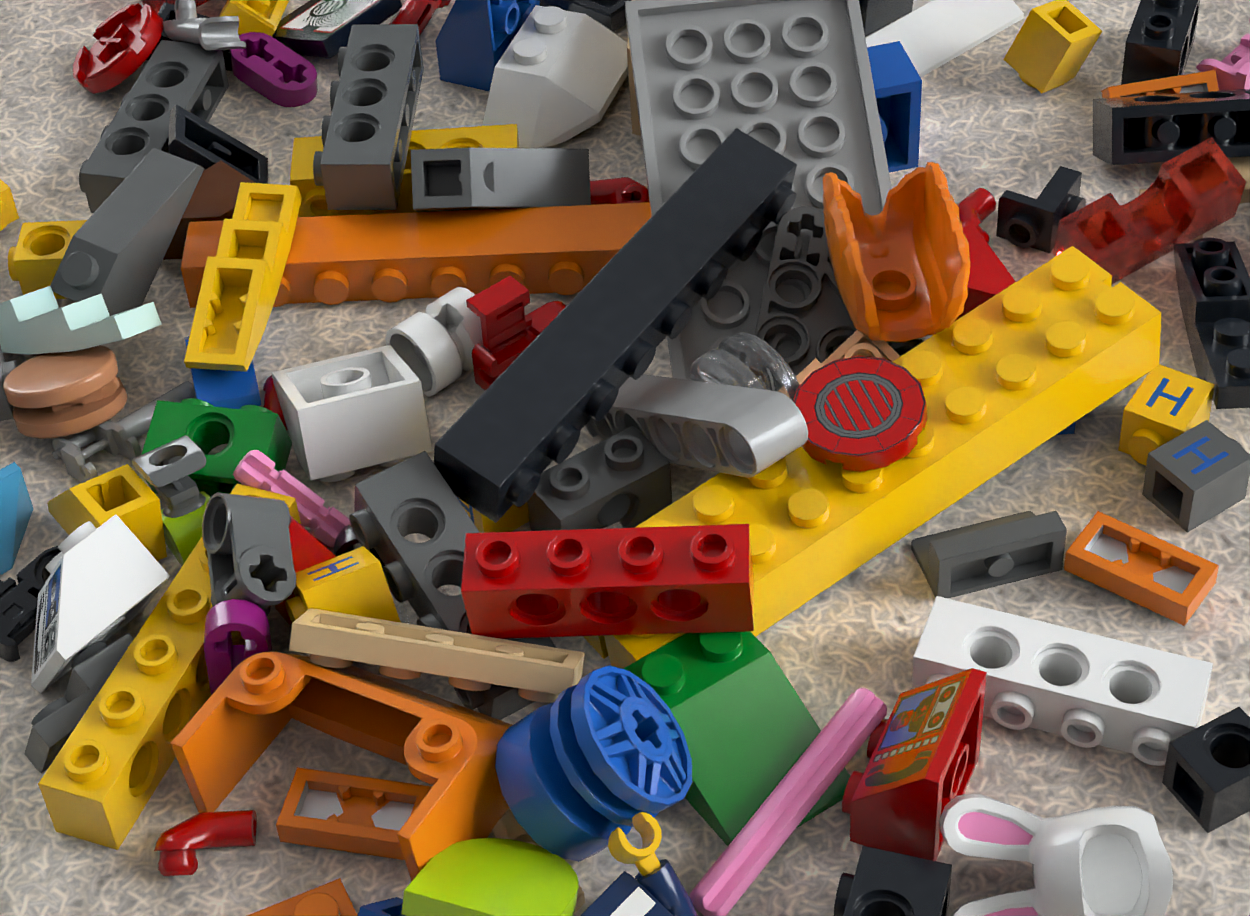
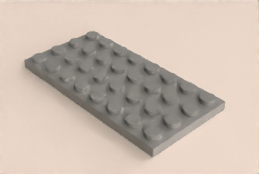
(785, 77)

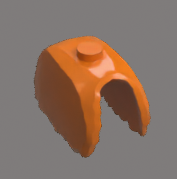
(900, 268)

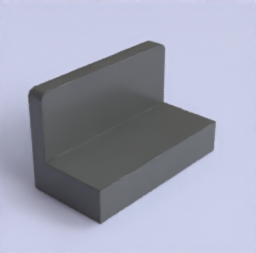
(991, 553)

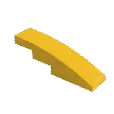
(243, 278)

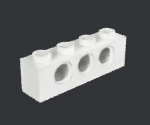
(1066, 679)

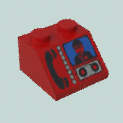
(917, 766)

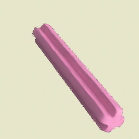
(788, 804)

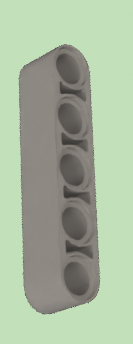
(707, 423)

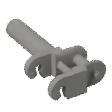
(113, 437)

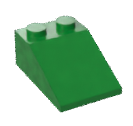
(737, 721)

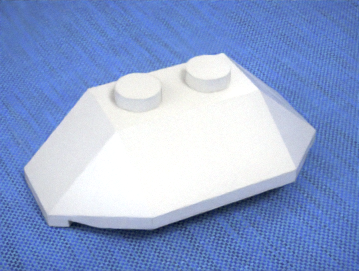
(556, 77)

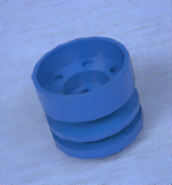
(593, 763)

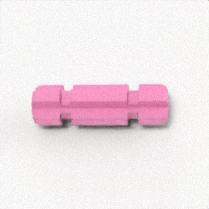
(259, 472)

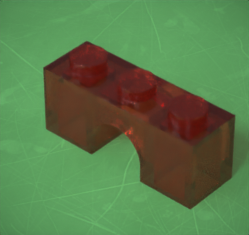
(1184, 202)

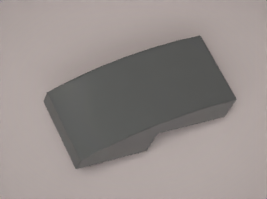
(59, 718)

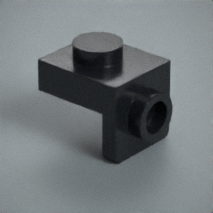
(1035, 221)

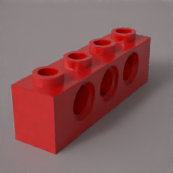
(609, 581)

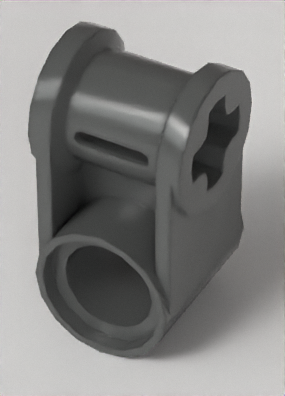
(248, 549)

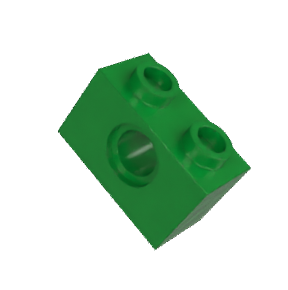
(211, 426)

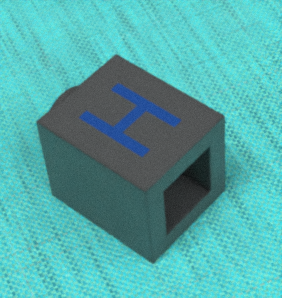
(1197, 475)

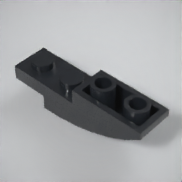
(1217, 316)

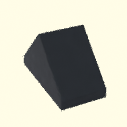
(206, 145)

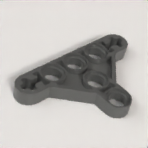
(822, 316)

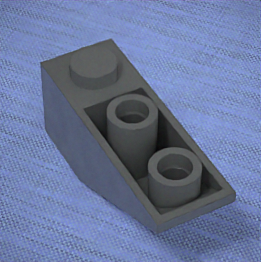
(499, 178)

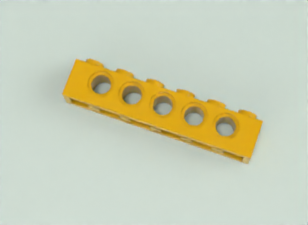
(153, 692)

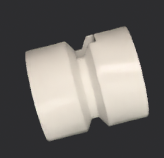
(439, 340)

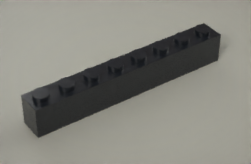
(614, 326)

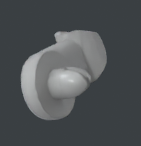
(211, 32)

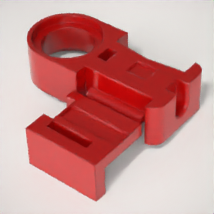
(505, 327)

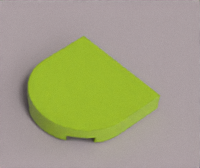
(493, 880)

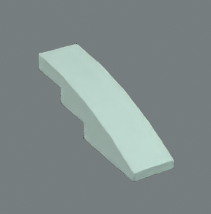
(39, 326)

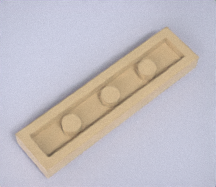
(410, 650)

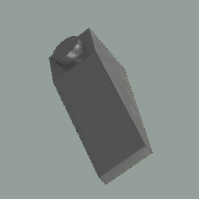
(128, 234)

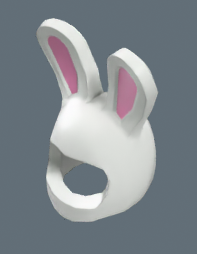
(1081, 861)

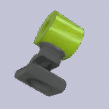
(168, 472)

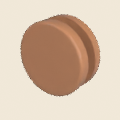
(65, 392)

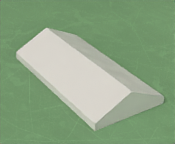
(946, 28)

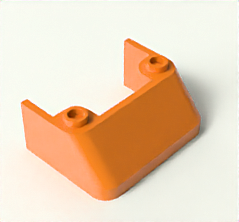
(430, 735)

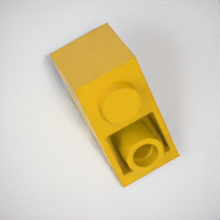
(110, 494)

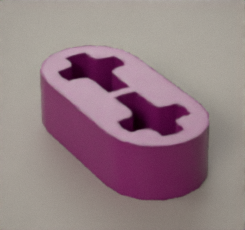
(278, 66)
(219, 650)

